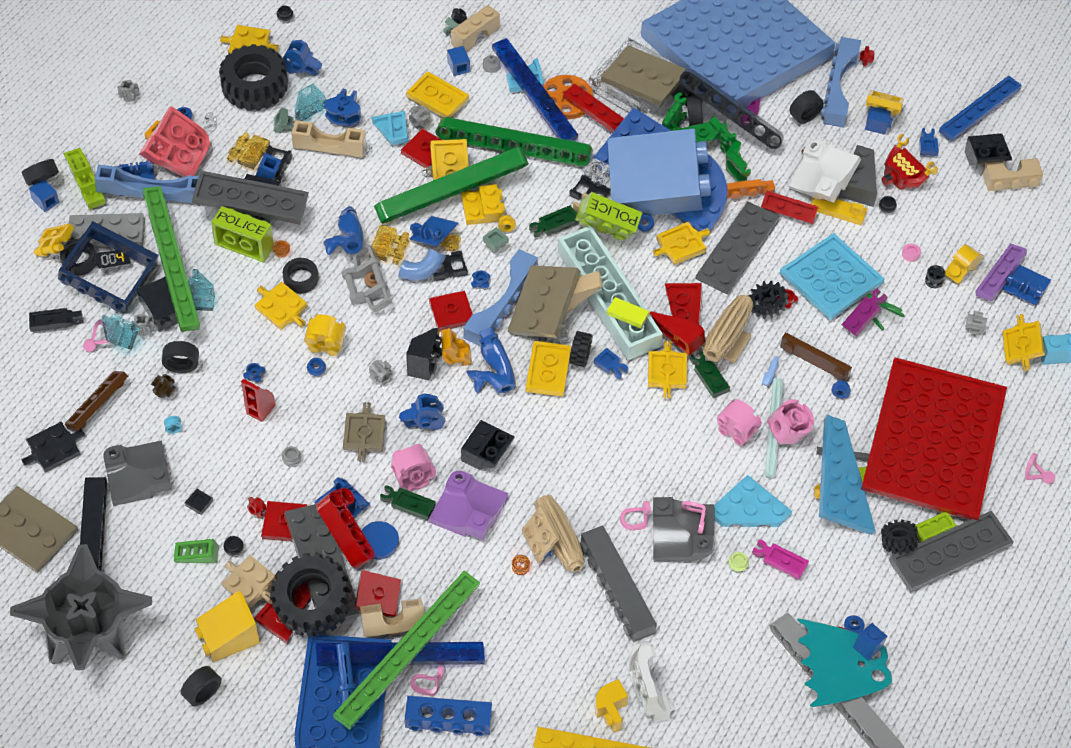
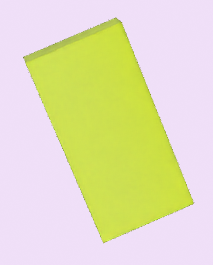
(627, 312)

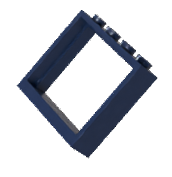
(116, 242)

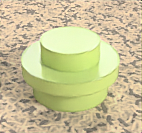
(738, 561)

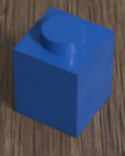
(458, 61)
(878, 120)
(268, 166)
(44, 195)
(870, 641)

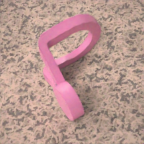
(89, 344)
(1047, 477)
(685, 504)
(646, 510)
(440, 673)

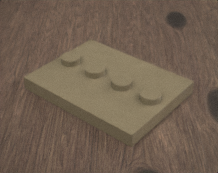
(643, 75)
(544, 301)
(32, 529)

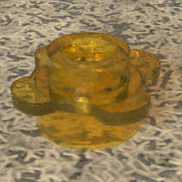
(451, 246)

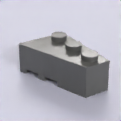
(862, 184)

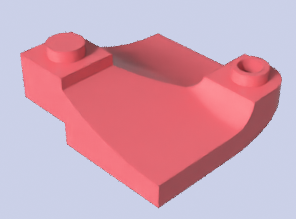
(176, 144)

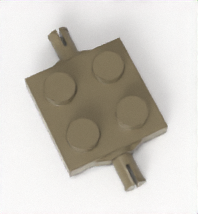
(364, 432)

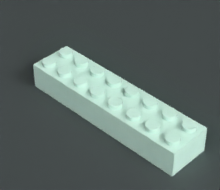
(588, 254)

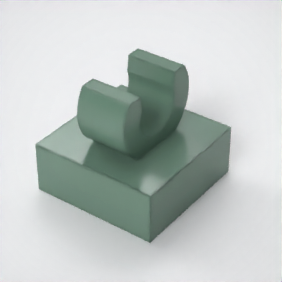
(451, 25)
(282, 121)
(495, 239)

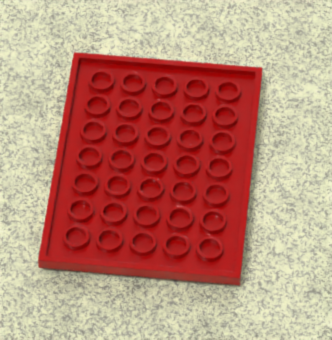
(934, 439)

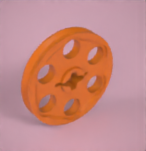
(557, 96)

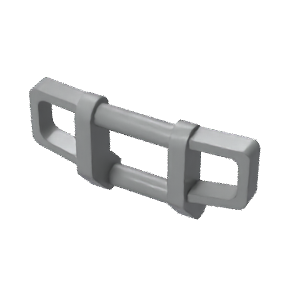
(360, 271)

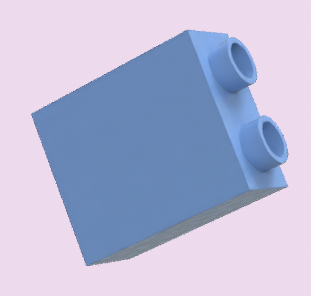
(659, 172)

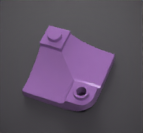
(468, 506)

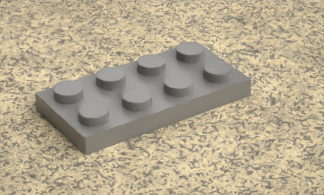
(127, 225)

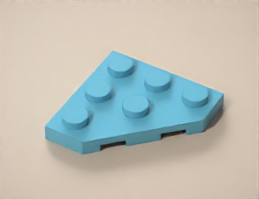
(750, 506)

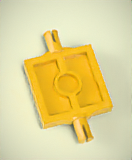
(248, 35)
(681, 243)
(281, 306)
(1023, 342)
(667, 369)

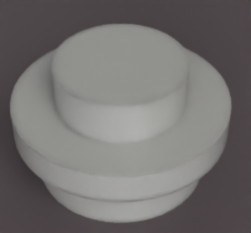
(291, 455)

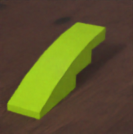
(84, 178)

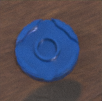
(382, 538)

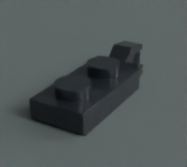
(54, 319)

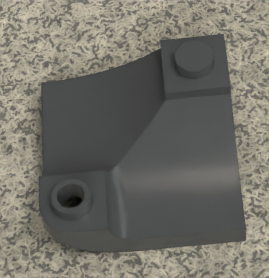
(136, 472)
(677, 531)

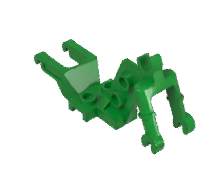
(708, 132)

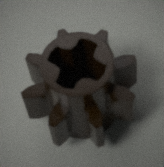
(163, 386)

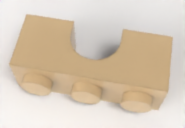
(484, 21)
(999, 177)
(377, 624)

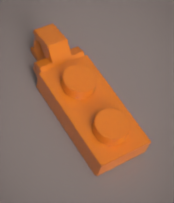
(749, 188)

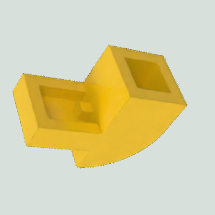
(964, 260)
(608, 701)

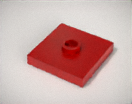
(419, 148)
(450, 310)
(274, 523)
(378, 589)

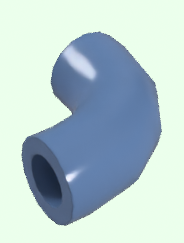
(422, 269)

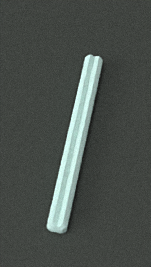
(772, 444)

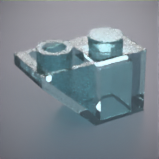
(309, 102)
(201, 291)
(119, 332)

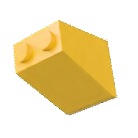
(227, 628)

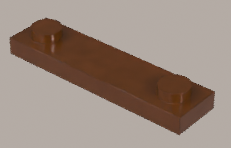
(815, 357)
(95, 400)

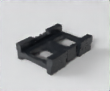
(284, 161)
(593, 187)
(449, 271)

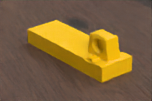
(842, 210)

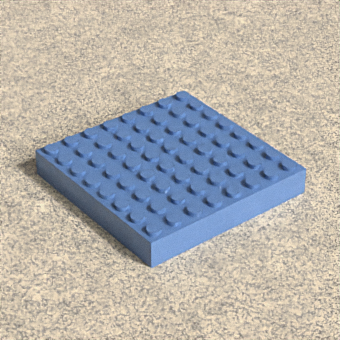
(739, 44)

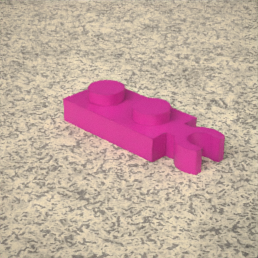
(781, 559)

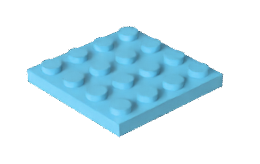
(832, 276)

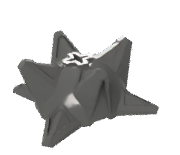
(82, 611)

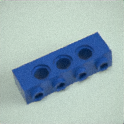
(440, 707)

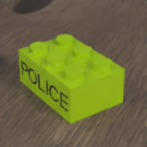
(608, 216)
(242, 234)

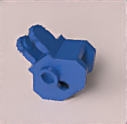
(301, 59)
(344, 108)
(423, 413)

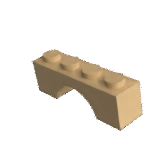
(308, 136)

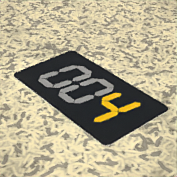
(111, 259)

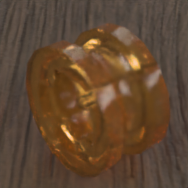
(522, 559)

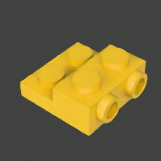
(885, 101)
(483, 205)

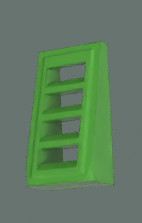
(209, 551)

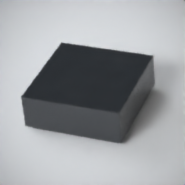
(199, 501)

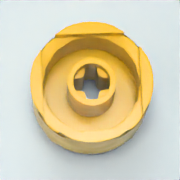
(325, 334)

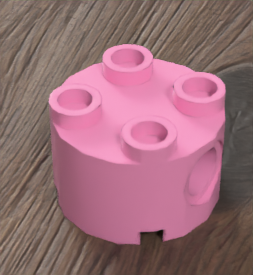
(738, 421)
(791, 422)
(412, 467)

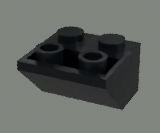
(987, 149)
(423, 354)
(485, 446)

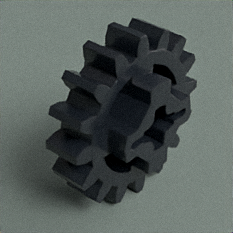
(768, 300)

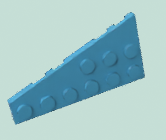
(841, 482)

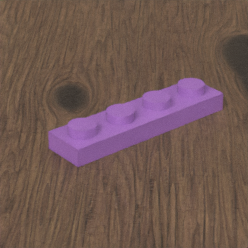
(1000, 271)

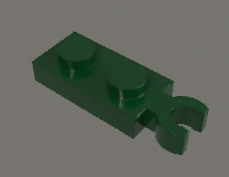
(554, 221)
(710, 375)
(409, 502)

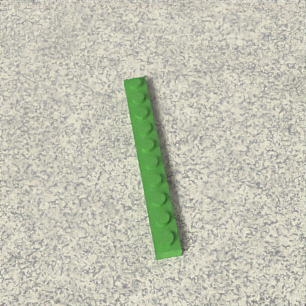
(171, 259)
(406, 650)

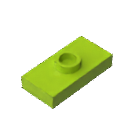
(935, 526)

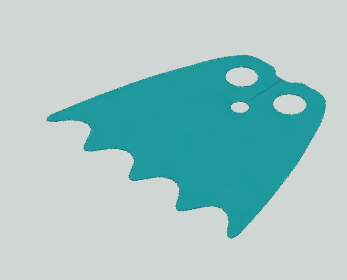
(836, 665)

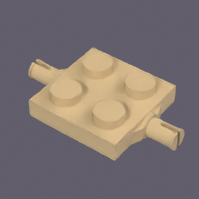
(250, 578)

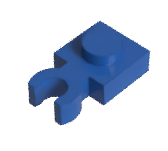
(928, 144)
(610, 362)

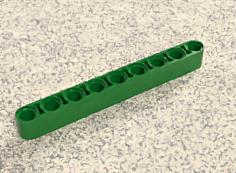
(523, 139)
(450, 185)

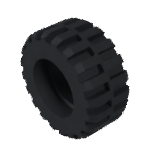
(249, 61)
(302, 571)

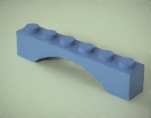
(837, 105)
(116, 181)
(494, 315)

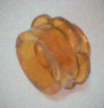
(281, 252)

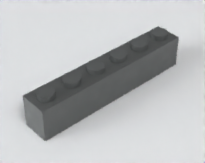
(618, 584)

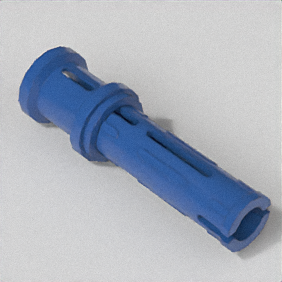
(344, 664)

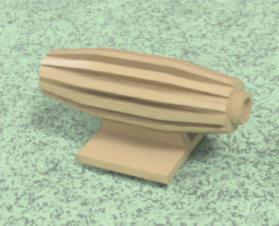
(727, 335)
(552, 530)

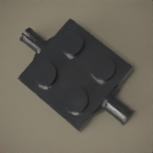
(53, 447)

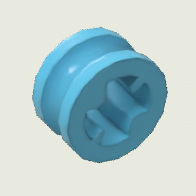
(173, 424)

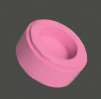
(911, 252)

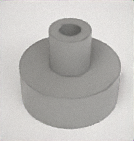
(491, 64)

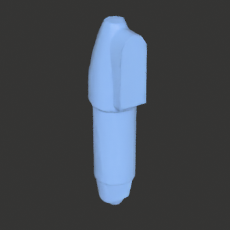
(769, 376)

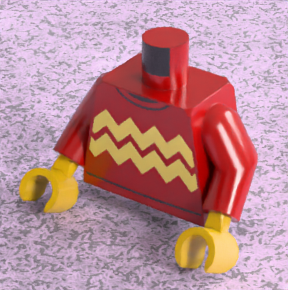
(904, 169)

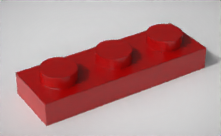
(789, 207)

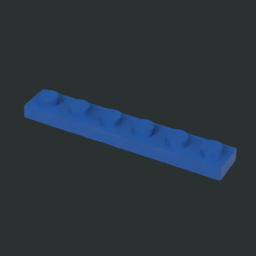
(980, 108)

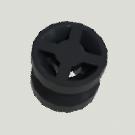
(932, 273)

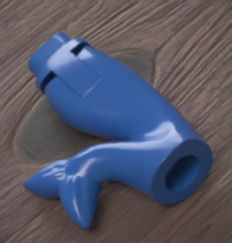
(349, 226)
(497, 358)

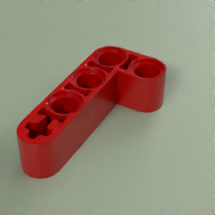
(344, 527)

